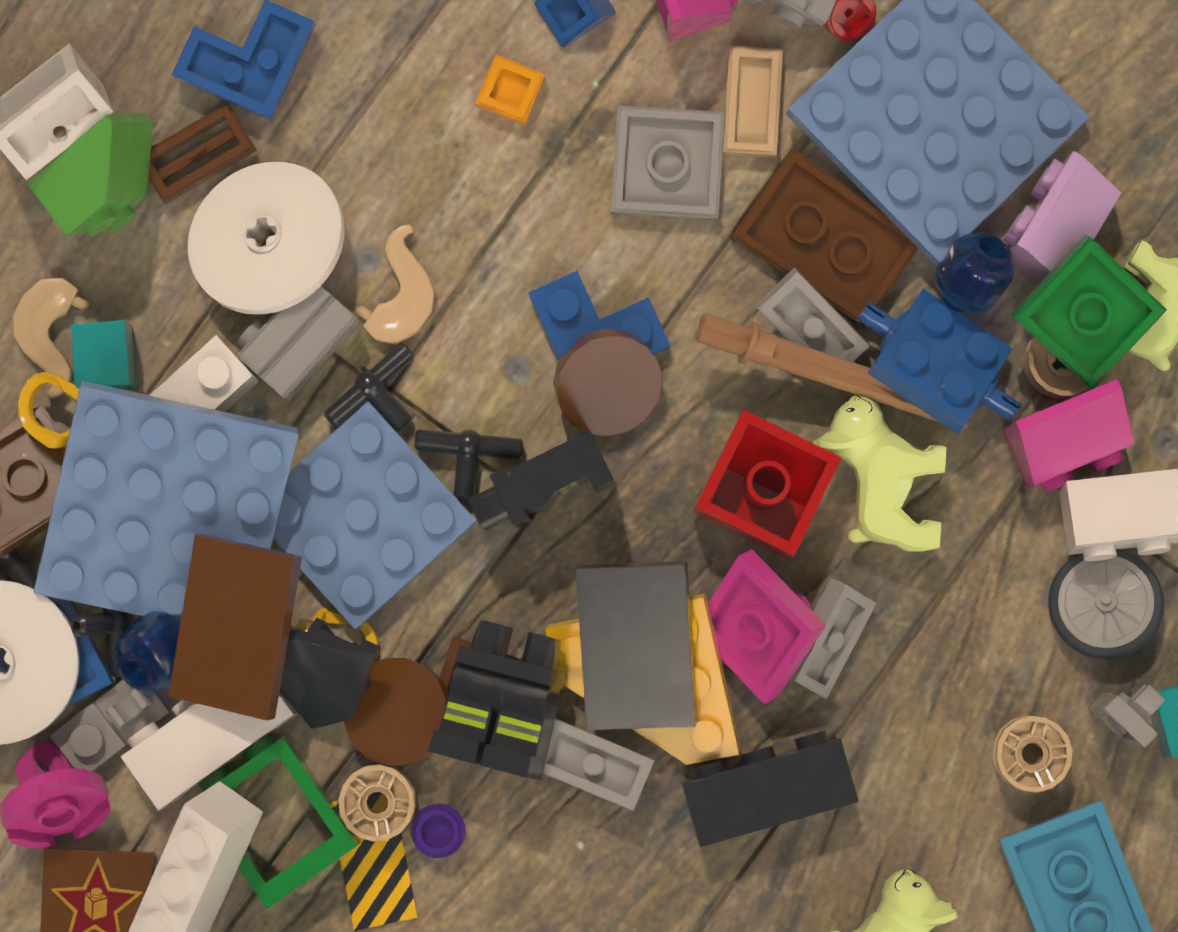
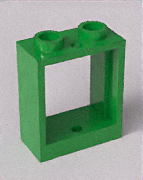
(342, 841)

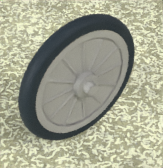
(1106, 605)

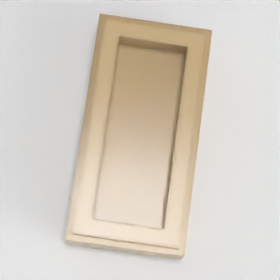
(752, 101)

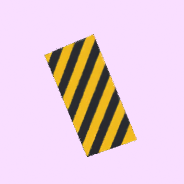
(378, 878)

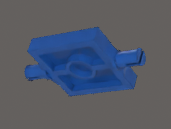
(940, 361)

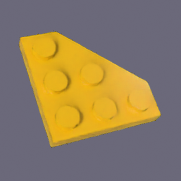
(715, 730)

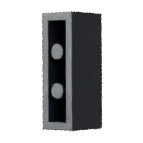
(769, 788)

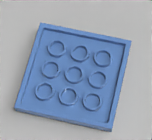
(937, 118)
(142, 485)

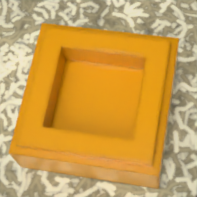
(510, 90)

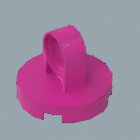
(52, 801)

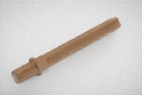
(772, 351)

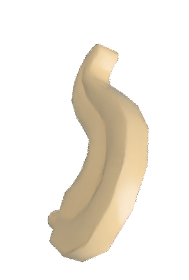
(414, 303)
(34, 318)

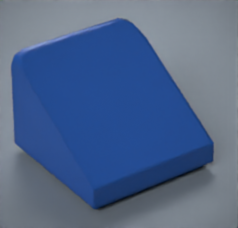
(573, 18)

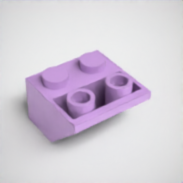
(1070, 204)

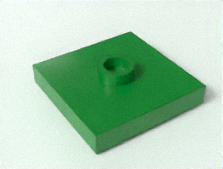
(1088, 312)

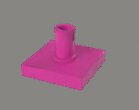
(762, 626)

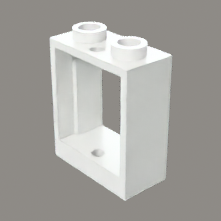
(51, 96)

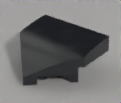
(326, 674)

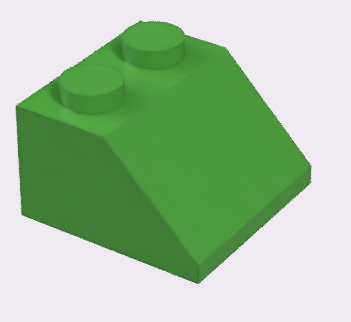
(99, 176)

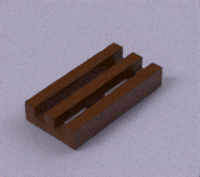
(208, 170)

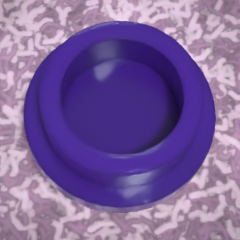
(438, 830)

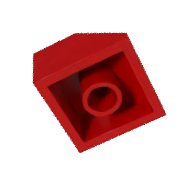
(767, 485)

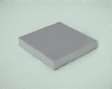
(667, 163)

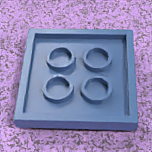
(366, 516)

